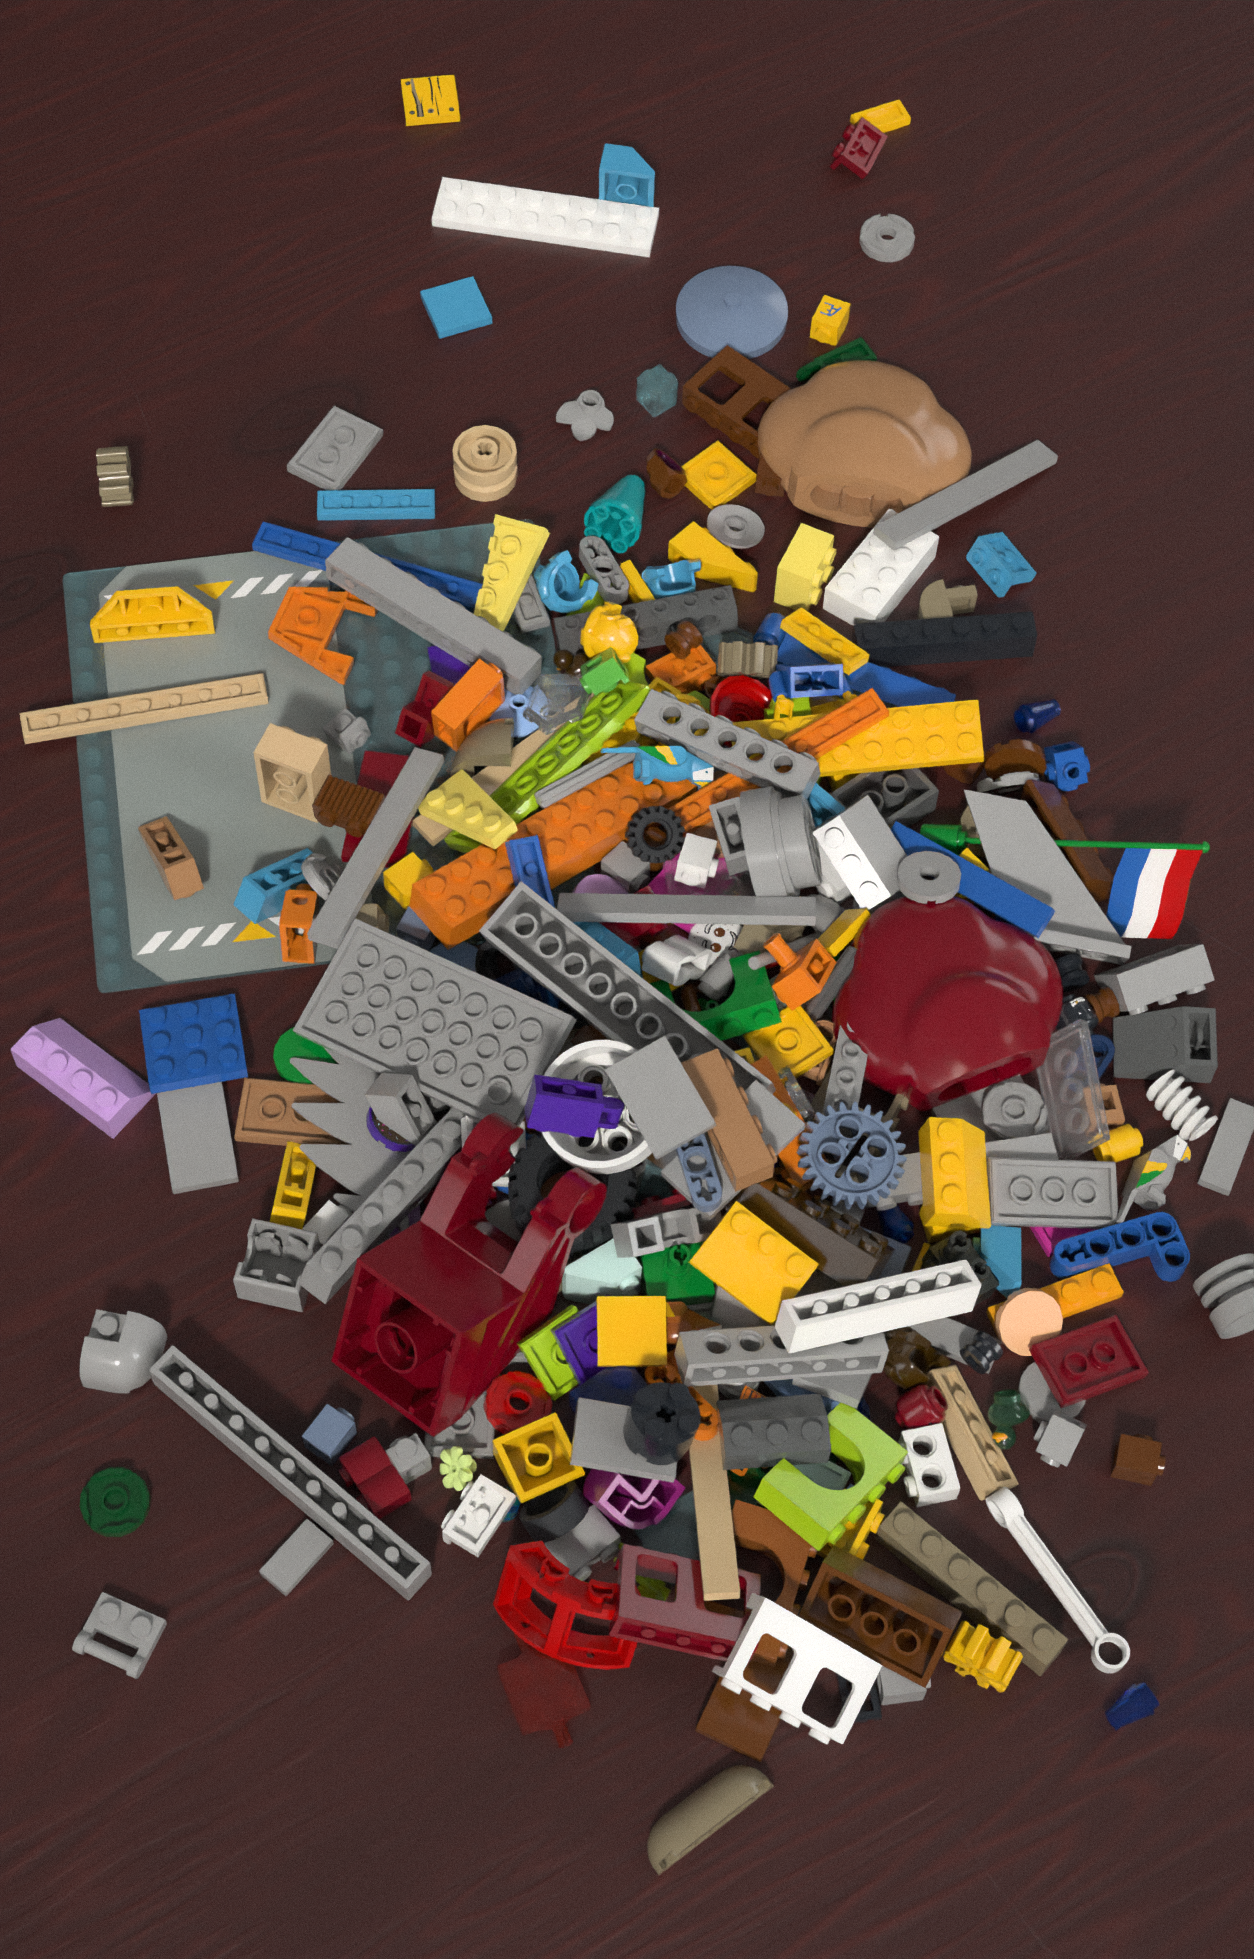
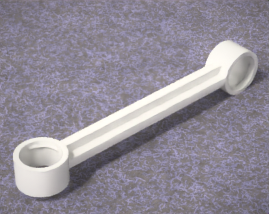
(1010, 1515)

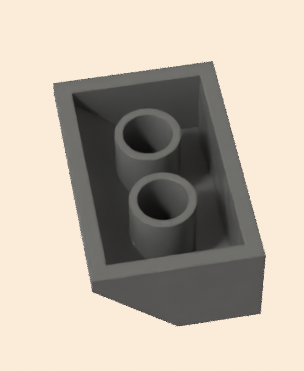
(773, 1428)

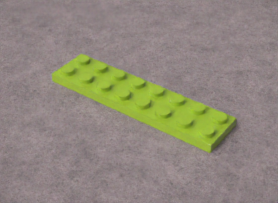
(562, 754)

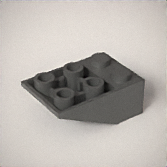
(1165, 1041)

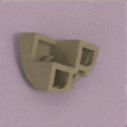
(486, 746)

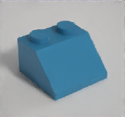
(625, 176)

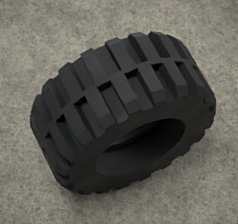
(540, 1163)

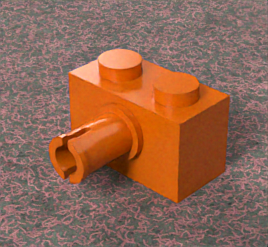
(801, 972)

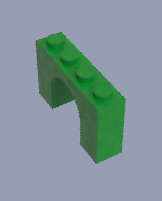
(746, 1010)

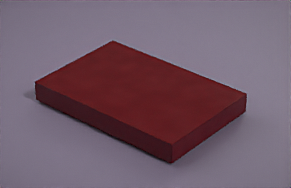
(1088, 1361)

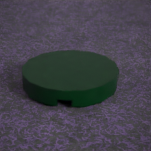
(115, 1502)

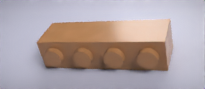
(737, 1132)

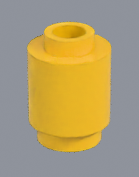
(1123, 1144)

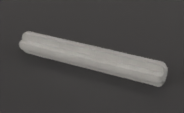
(583, 776)

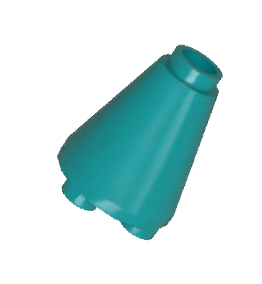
(618, 514)

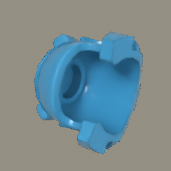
(672, 578)
(559, 585)

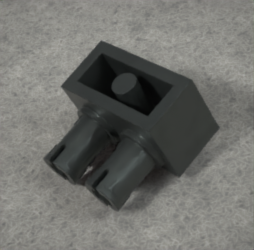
(959, 1248)

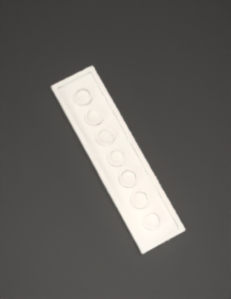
(545, 217)

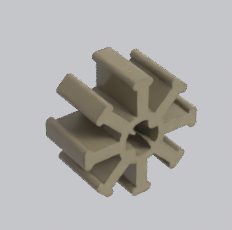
(115, 476)
(745, 659)

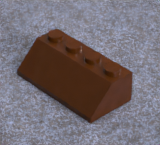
(1059, 822)
(880, 1615)

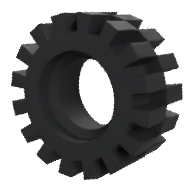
(668, 821)

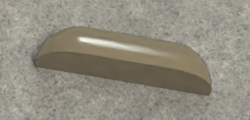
(704, 1813)

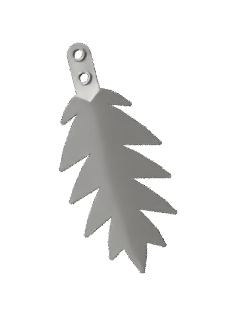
(363, 1162)

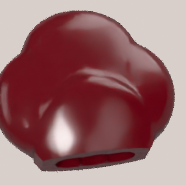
(947, 1000)

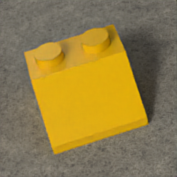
(536, 1458)

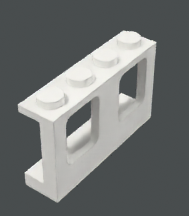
(812, 1652)

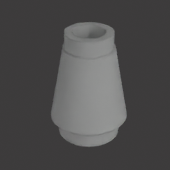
(717, 979)

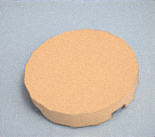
(1028, 1319)

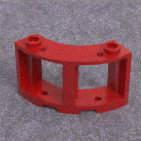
(554, 1637)

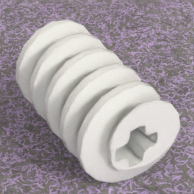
(1179, 1107)

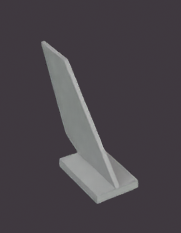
(1029, 859)

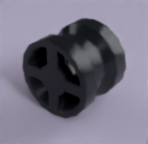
(1071, 972)
(981, 1352)

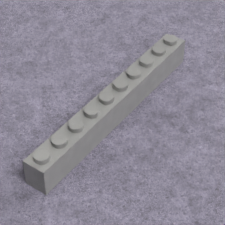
(291, 1473)

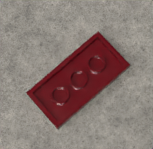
(379, 774)

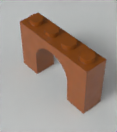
(767, 1534)

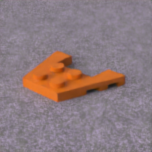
(308, 623)

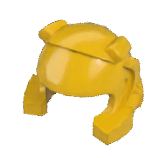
(609, 629)

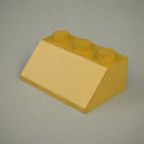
(954, 1174)
(753, 1262)

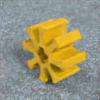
(982, 1656)

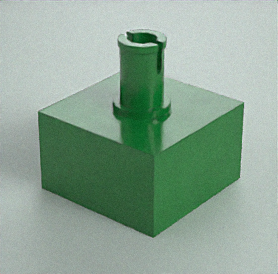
(672, 1276)

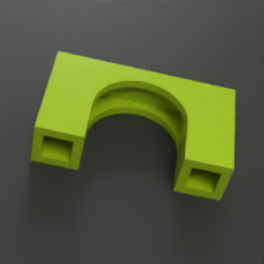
(822, 1513)

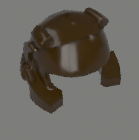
(910, 1357)

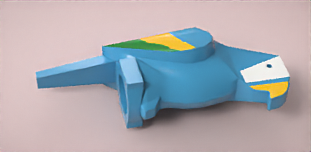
(667, 765)

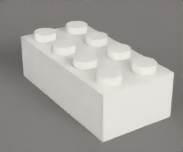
(877, 577)

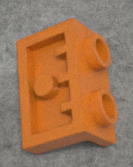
(686, 673)

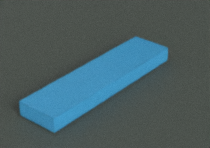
(376, 504)

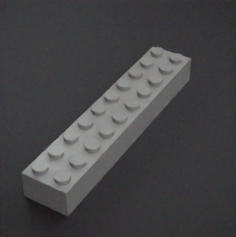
(599, 983)

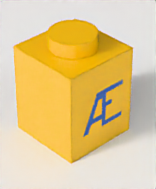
(830, 320)

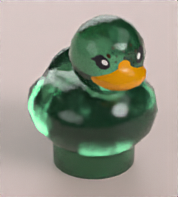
(1006, 1412)

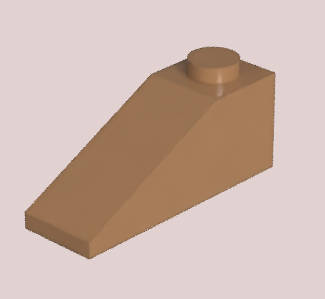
(171, 858)

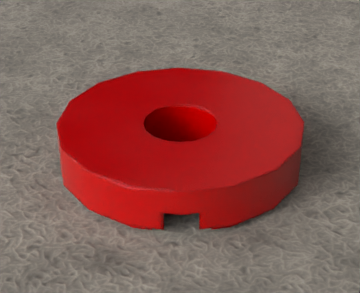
(515, 1385)

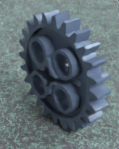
(877, 1172)

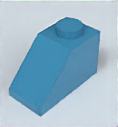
(1002, 1251)

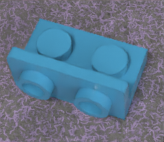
(999, 563)

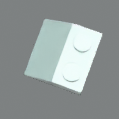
(601, 1275)

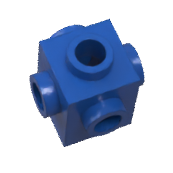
(1066, 766)

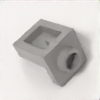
(347, 731)

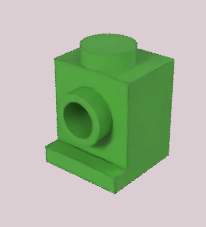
(603, 673)

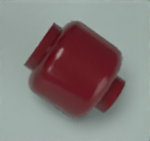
(921, 1407)

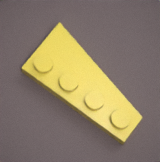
(510, 563)
(468, 810)

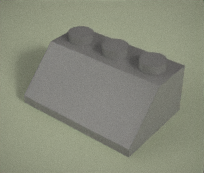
(862, 851)
(1158, 977)

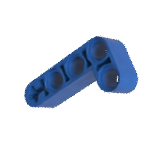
(1119, 1252)

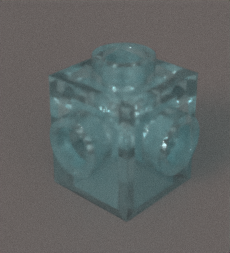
(657, 390)

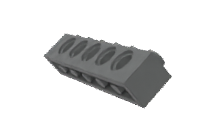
(708, 610)

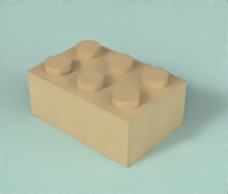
(291, 770)

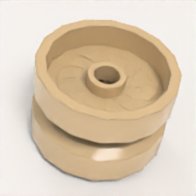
(485, 463)

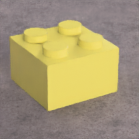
(805, 568)

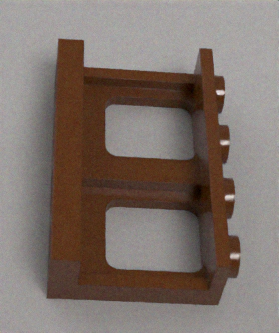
(756, 387)

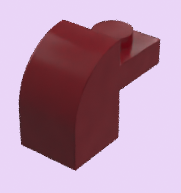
(415, 718)

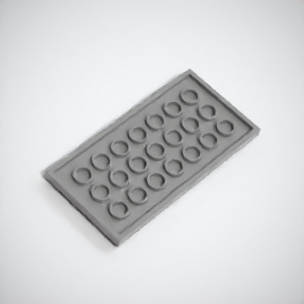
(435, 1020)

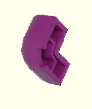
(631, 1499)

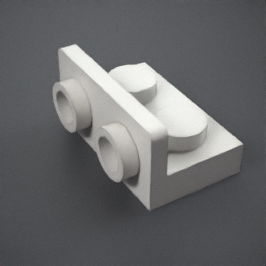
(478, 1515)

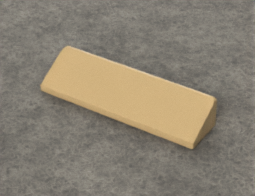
(971, 1435)

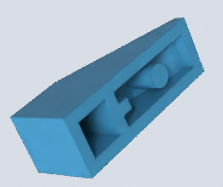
(264, 890)

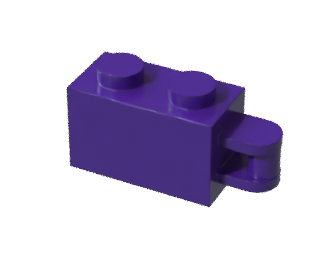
(570, 1107)

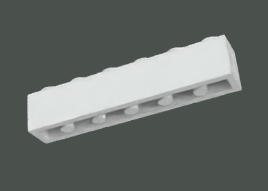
(877, 1306)

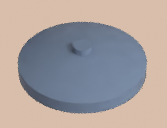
(731, 309)

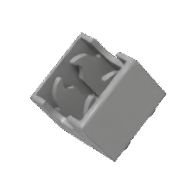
(275, 1265)

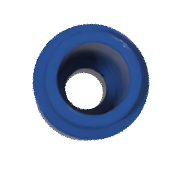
(770, 631)

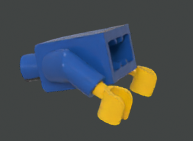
(806, 680)

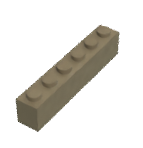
(970, 1587)

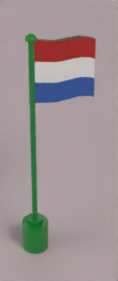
(1147, 887)

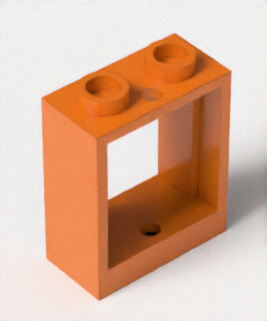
(468, 704)

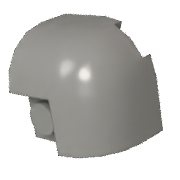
(120, 1351)

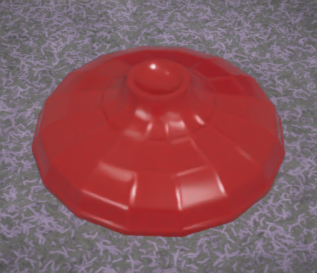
(740, 700)

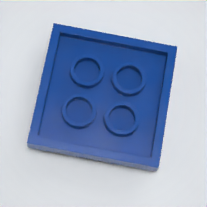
(193, 1043)

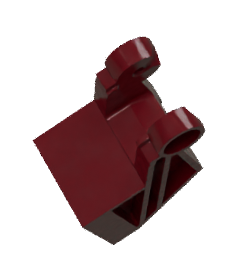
(453, 1293)

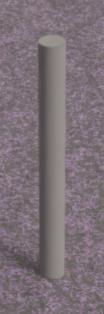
(766, 958)

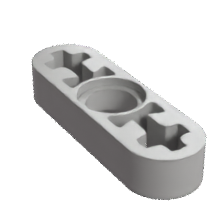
(587, 549)

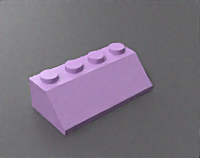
(81, 1075)

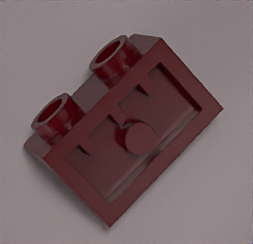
(859, 148)

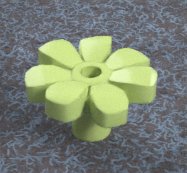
(457, 1467)

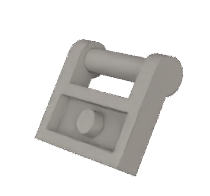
(124, 1624)

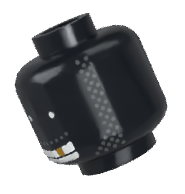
(1075, 1009)

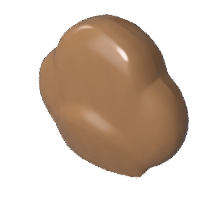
(862, 442)

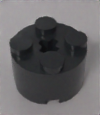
(662, 1422)

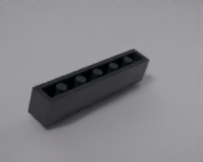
(947, 639)

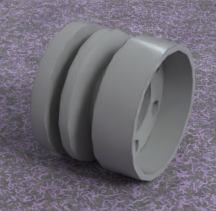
(1231, 1291)

